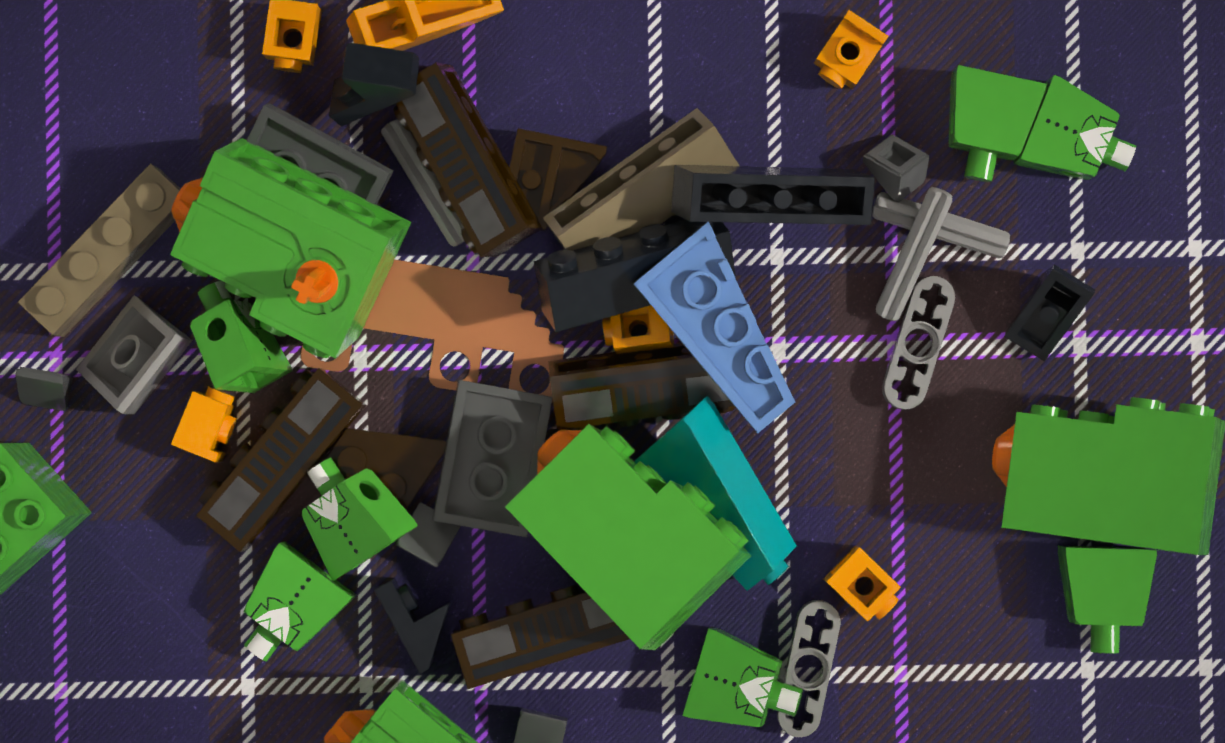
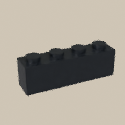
(772, 195)
(599, 278)

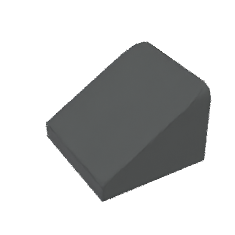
(897, 166)
(43, 388)
(430, 538)
(540, 727)

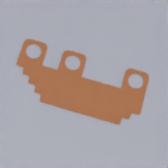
(461, 315)

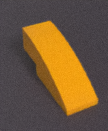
(415, 22)

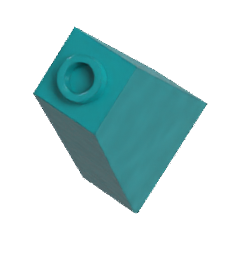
(707, 456)

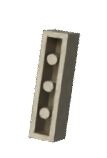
(640, 186)
(103, 253)

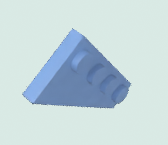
(709, 315)

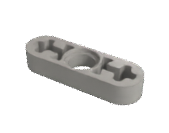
(940, 312)
(826, 635)

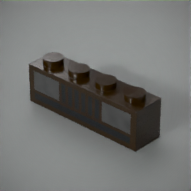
(466, 163)
(630, 387)
(280, 459)
(532, 636)

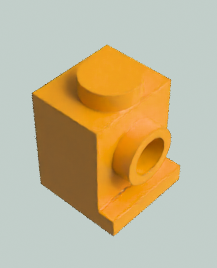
(286, 17)
(854, 31)
(618, 331)
(206, 424)
(849, 570)

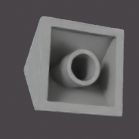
(133, 356)

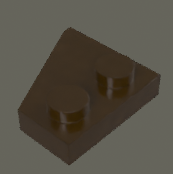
(552, 168)
(396, 459)

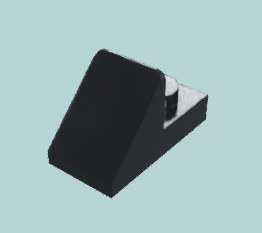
(372, 81)
(1049, 312)
(418, 635)

